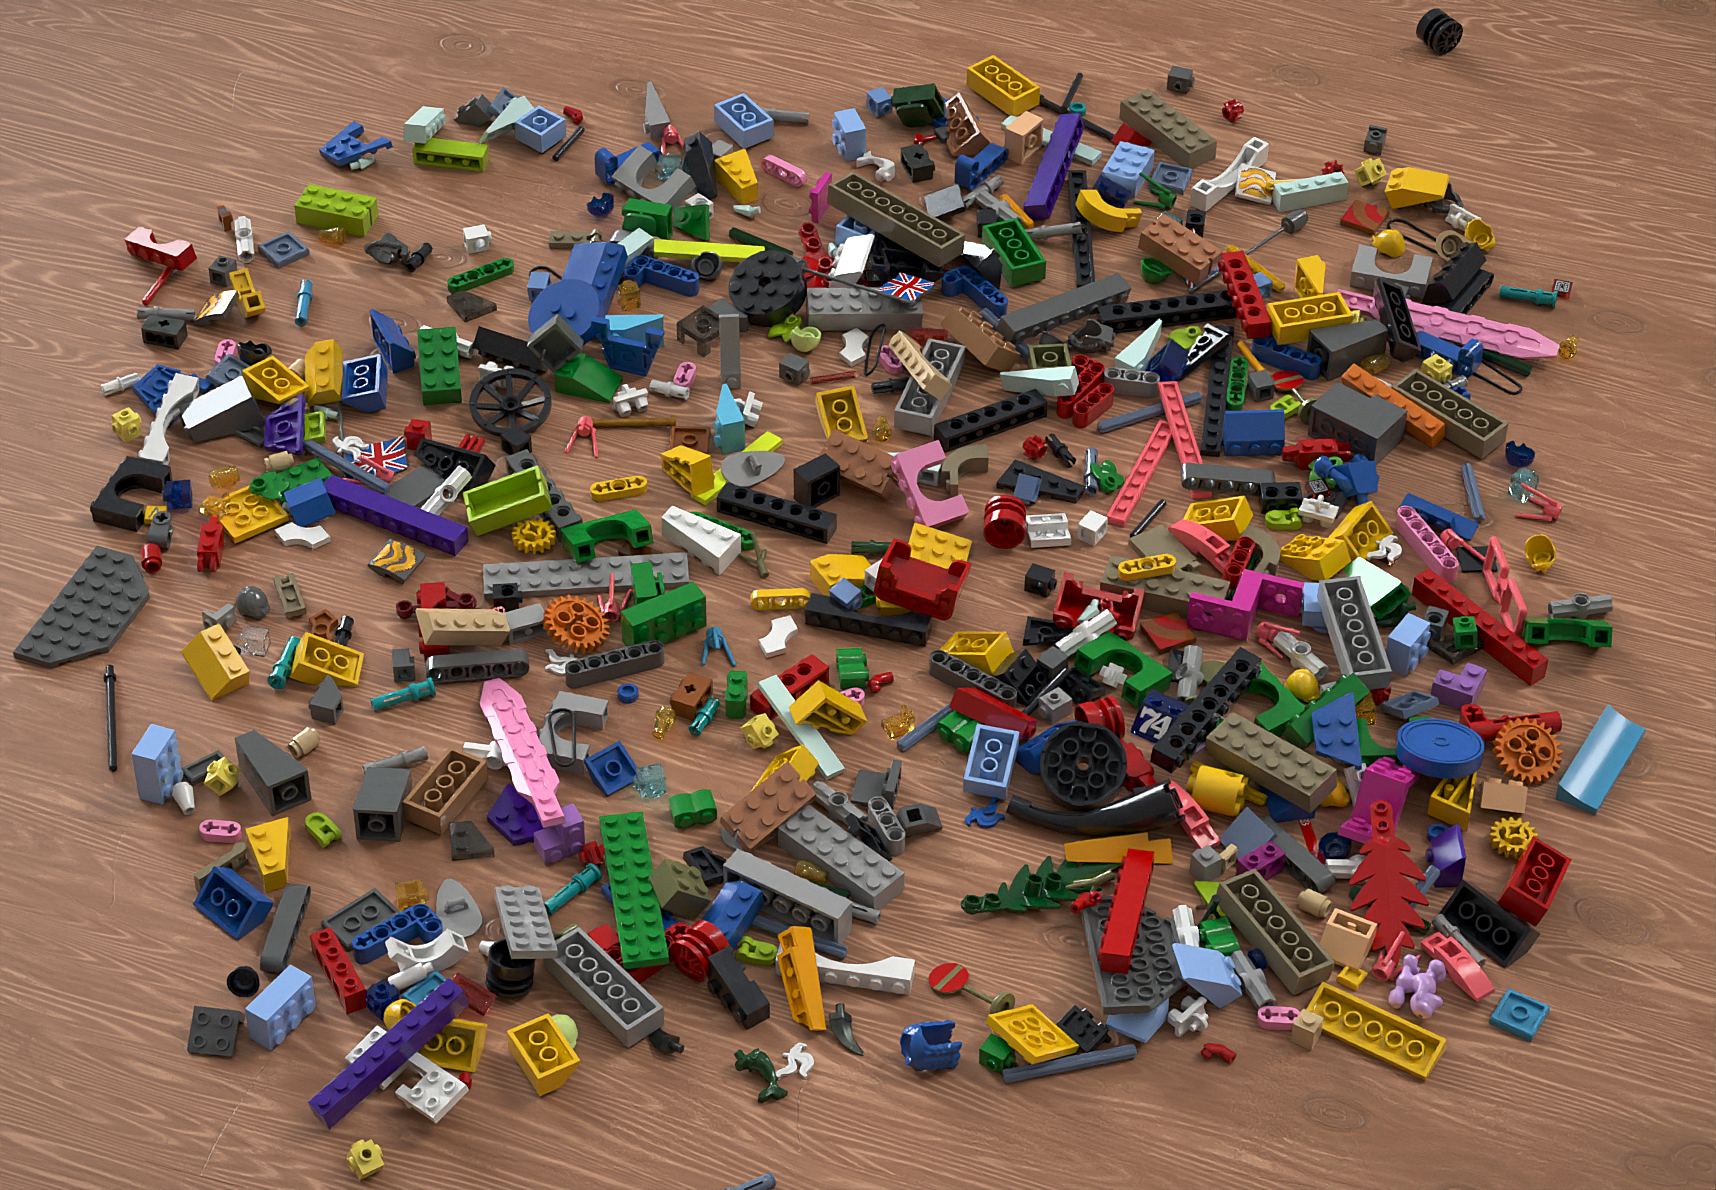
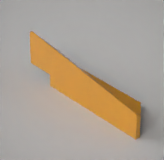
(1114, 847)
(801, 977)

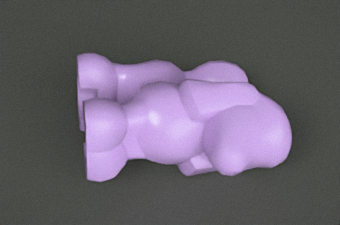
(1422, 984)

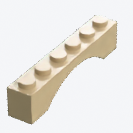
(923, 372)

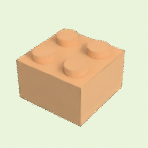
(1024, 137)

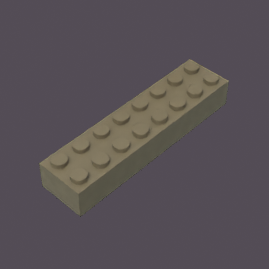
(896, 219)

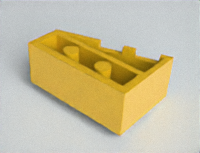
(737, 176)
(689, 469)
(828, 708)
(1453, 800)
(271, 852)

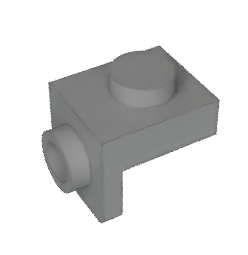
(224, 617)

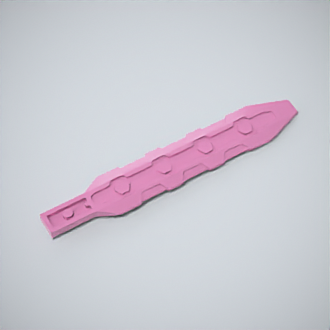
(1457, 327)
(522, 749)

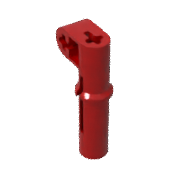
(1475, 719)

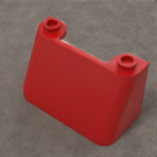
(919, 583)
(1074, 599)

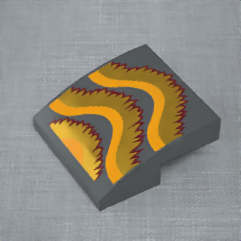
(216, 308)
(396, 560)

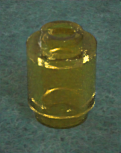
(1375, 364)
(224, 476)

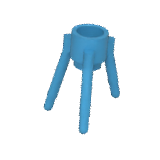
(715, 640)

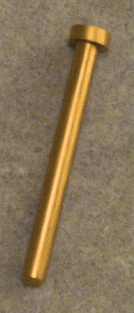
(635, 422)

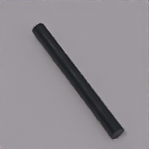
(1071, 92)

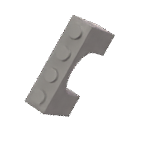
(634, 170)
(1365, 272)
(588, 712)

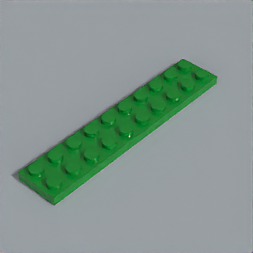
(632, 893)

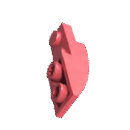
(1202, 540)
(1196, 821)
(1461, 966)

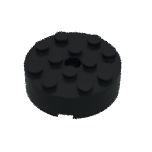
(768, 287)
(1077, 787)

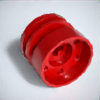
(1004, 521)
(1104, 712)
(692, 949)

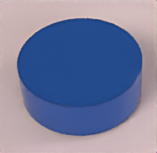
(628, 693)
(1434, 830)

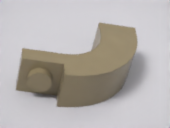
(962, 462)
(1266, 549)

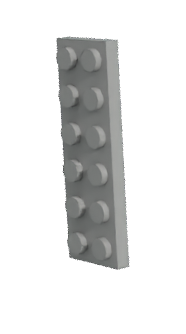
(525, 922)

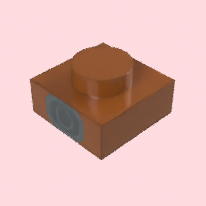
(225, 218)

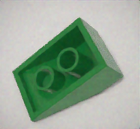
(587, 379)

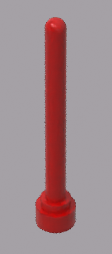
(157, 285)

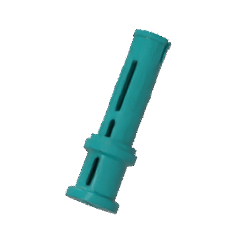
(1538, 296)
(283, 667)
(413, 689)
(578, 884)

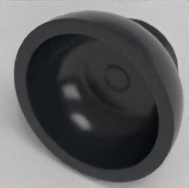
(243, 981)

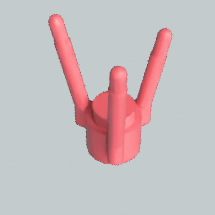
(670, 136)
(584, 428)
(382, 473)
(1551, 507)
(1452, 541)
(611, 608)
(1267, 632)
(1385, 968)

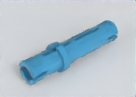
(304, 297)

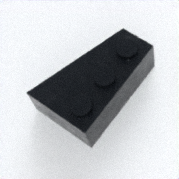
(735, 990)

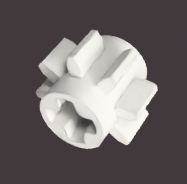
(1113, 675)

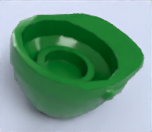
(1153, 270)

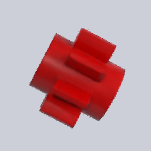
(1232, 110)
(1332, 167)
(1034, 447)
(1380, 695)
(591, 853)

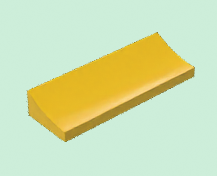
(1377, 1031)

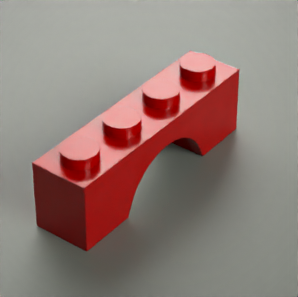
(174, 254)
(432, 597)

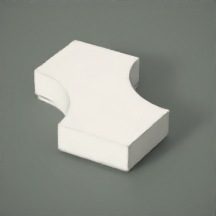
(854, 342)
(295, 535)
(781, 632)

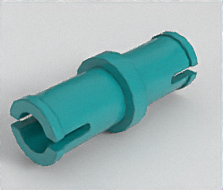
(704, 716)

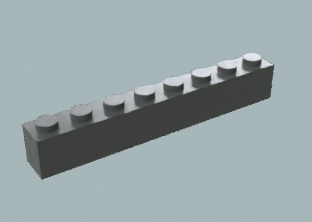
(1063, 308)

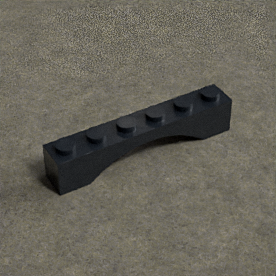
(905, 628)

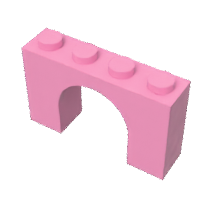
(926, 511)

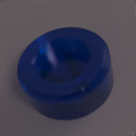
(1257, 958)

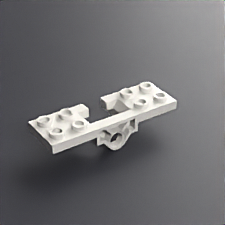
(432, 1094)

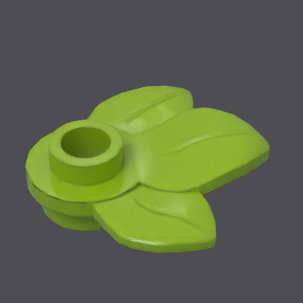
(785, 328)
(1184, 336)

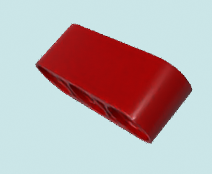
(1093, 405)
(1238, 561)

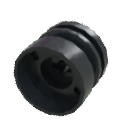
(1439, 31)
(508, 976)

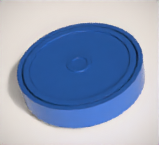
(573, 301)
(1439, 748)

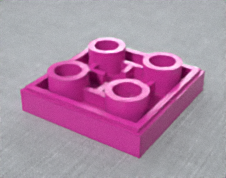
(819, 197)

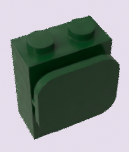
(918, 104)

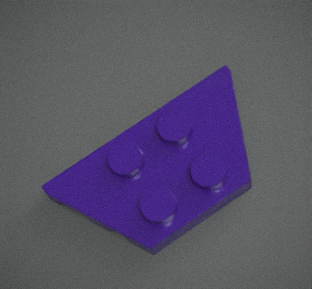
(286, 428)
(514, 817)

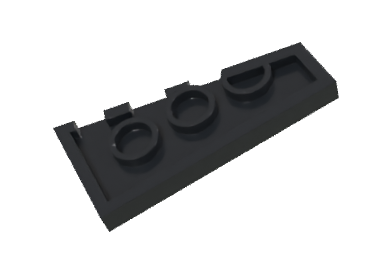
(1051, 484)

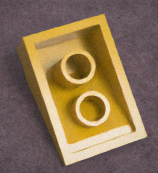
(1415, 186)
(1309, 276)
(273, 381)
(841, 411)
(1223, 516)
(831, 568)
(980, 648)
(321, 657)

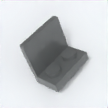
(877, 784)
(214, 1031)

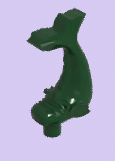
(1396, 616)
(760, 1062)

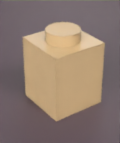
(1307, 1029)

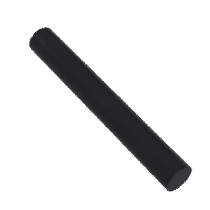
(570, 141)
(1148, 518)
(1051, 686)

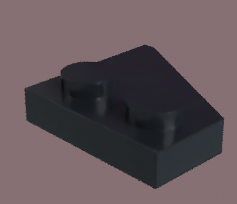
(707, 863)

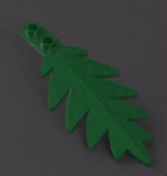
(1038, 889)

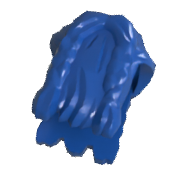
(928, 1046)

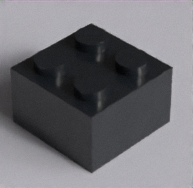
(817, 481)

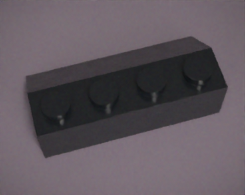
(1454, 274)
(1397, 319)
(507, 348)
(1489, 924)

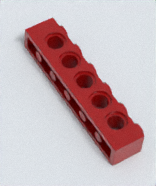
(1245, 295)

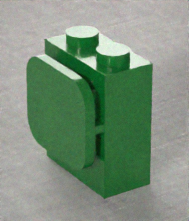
(649, 216)
(645, 583)

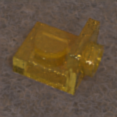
(216, 506)
(899, 724)

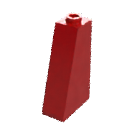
(992, 712)

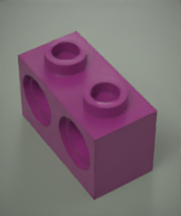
(1266, 859)

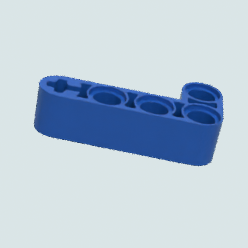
(607, 163)
(972, 172)
(663, 275)
(976, 287)
(1286, 357)
(1464, 359)
(405, 926)

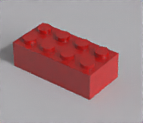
(1534, 881)

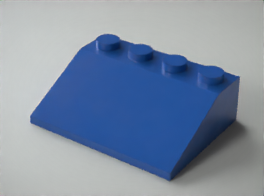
(598, 265)

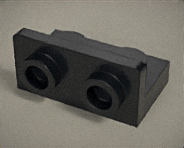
(1081, 686)
(1083, 1030)

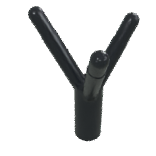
(1211, 908)

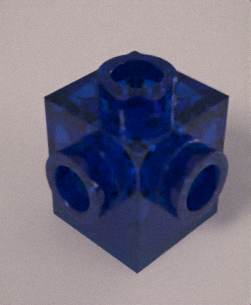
(178, 494)
(380, 996)

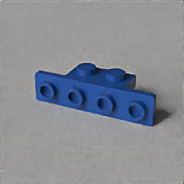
(1441, 517)

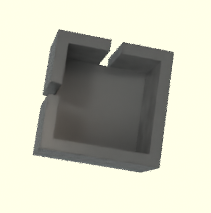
(556, 339)

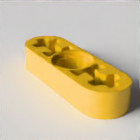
(599, 490)
(1160, 565)
(794, 593)

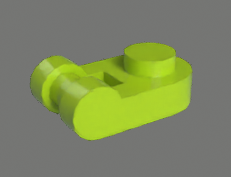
(1288, 404)
(1283, 519)
(318, 823)
(764, 954)

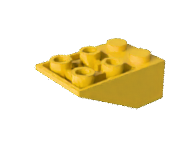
(1315, 556)

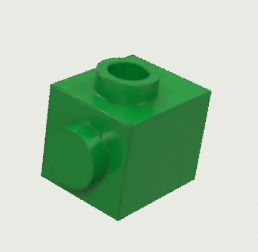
(1465, 632)
(996, 1054)

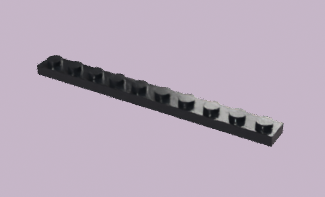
(1081, 242)
(1217, 397)

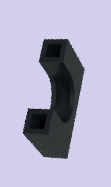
(130, 475)

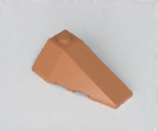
(964, 129)

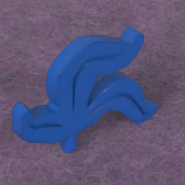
(980, 815)

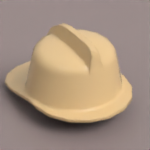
(1448, 243)

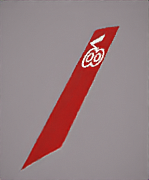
(1310, 839)

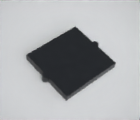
(1470, 563)

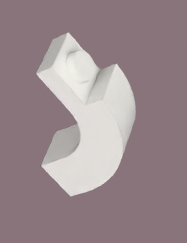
(441, 952)

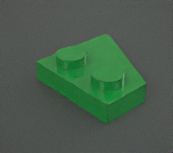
(693, 220)

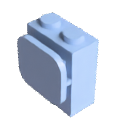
(1311, 609)

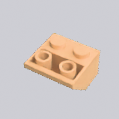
(1503, 796)
(1348, 938)

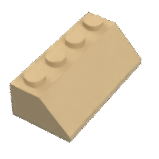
(462, 626)

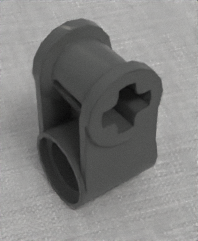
(160, 530)

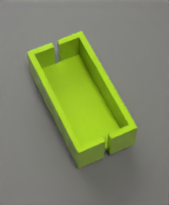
(335, 208)
(507, 500)

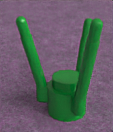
(1165, 197)

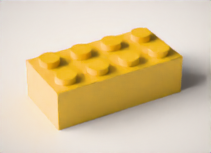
(1003, 86)
(1296, 317)

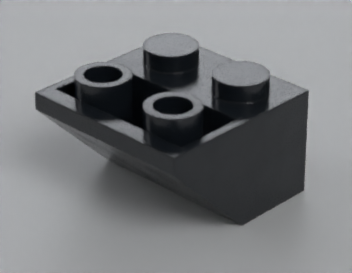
(1023, 674)

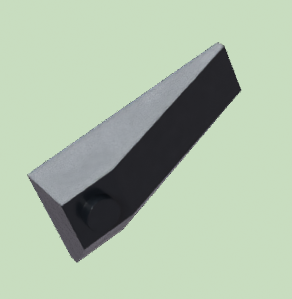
(699, 164)
(984, 262)
(446, 458)

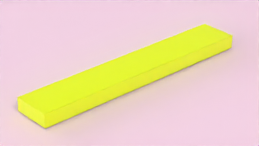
(690, 249)
(766, 442)

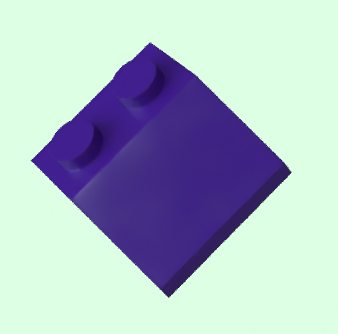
(1449, 856)

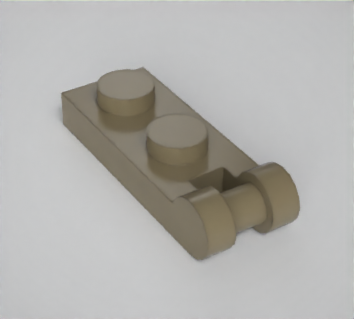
(567, 239)
(289, 595)
(233, 859)

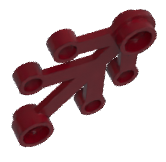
(463, 601)

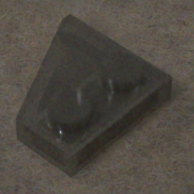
(470, 306)
(1448, 651)
(468, 842)

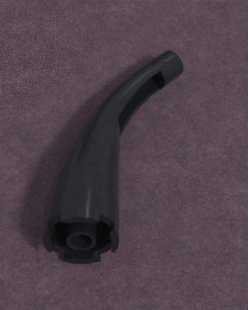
(1137, 813)

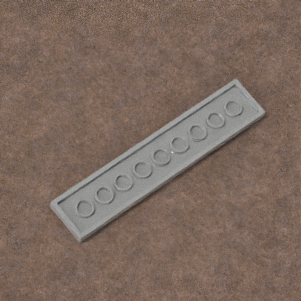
(589, 576)

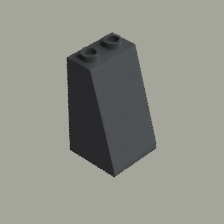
(1346, 345)
(221, 412)
(272, 773)
(380, 804)

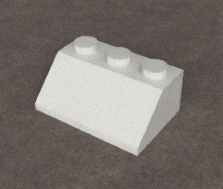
(851, 260)

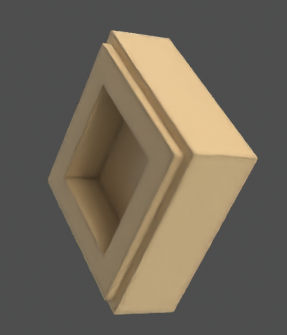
(1229, 857)

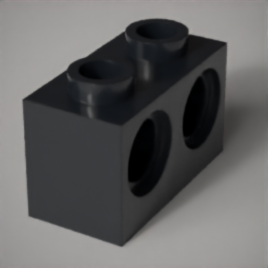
(1279, 496)

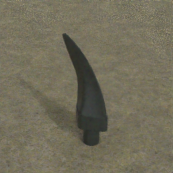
(841, 1026)
(666, 1042)

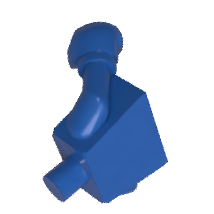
(1354, 478)

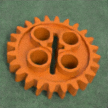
(566, 615)
(1527, 751)

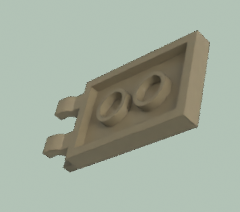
(1161, 541)

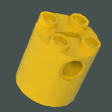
(1217, 790)

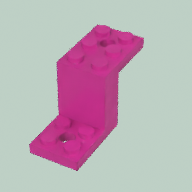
(1237, 616)
(1384, 782)

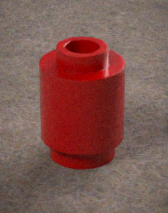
(151, 557)

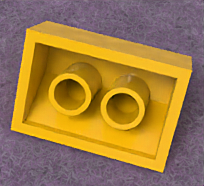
(323, 373)
(1361, 530)
(216, 662)
(800, 760)
(457, 1045)
(542, 1053)

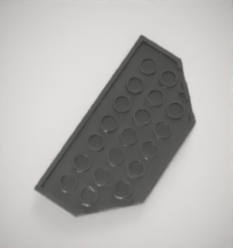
(88, 611)
(1153, 967)

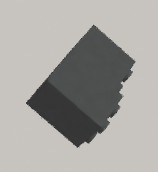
(1365, 423)

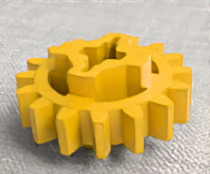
(533, 535)
(1511, 836)

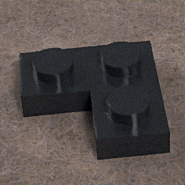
(868, 835)

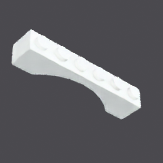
(1209, 192)
(180, 391)
(888, 975)

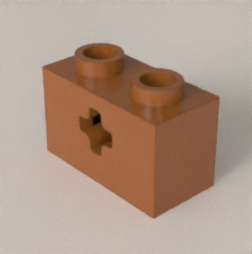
(691, 695)

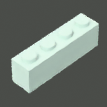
(424, 124)
(1310, 192)

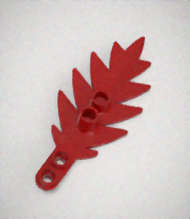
(816, 257)
(1388, 886)

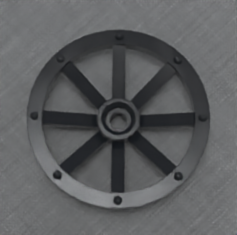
(510, 404)

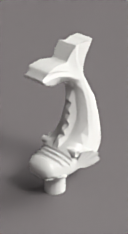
(886, 170)

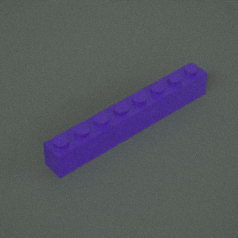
(1054, 166)
(396, 516)
(388, 1053)

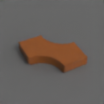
(323, 624)

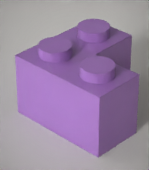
(1461, 689)
(561, 839)

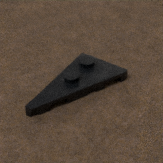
(1205, 347)
(1043, 632)

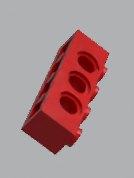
(797, 682)
(338, 970)

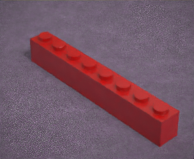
(1498, 639)
(1126, 911)

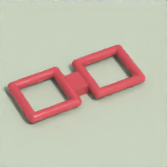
(1503, 588)

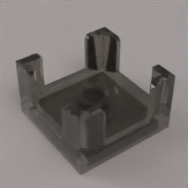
(701, 326)

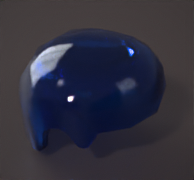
(602, 206)
(1519, 455)
(1335, 846)

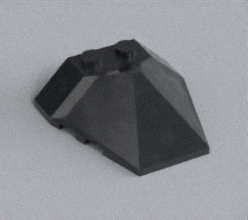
(890, 259)

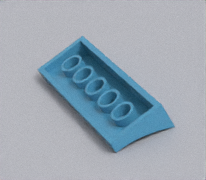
(1600, 761)

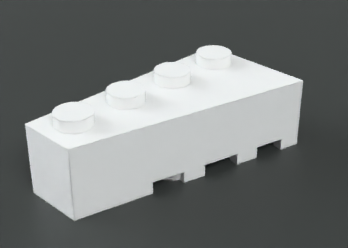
(701, 538)

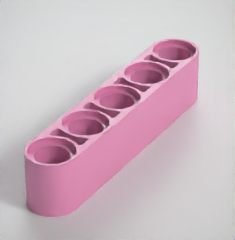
(1426, 543)

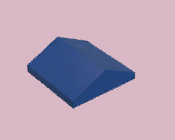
(309, 503)
(611, 768)

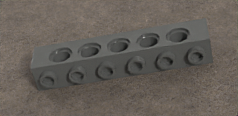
(562, 513)

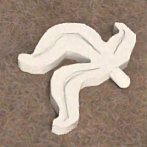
(347, 446)
(1386, 544)
(556, 661)
(794, 1056)

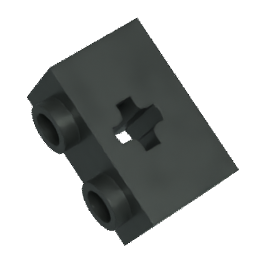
(917, 163)
(164, 331)

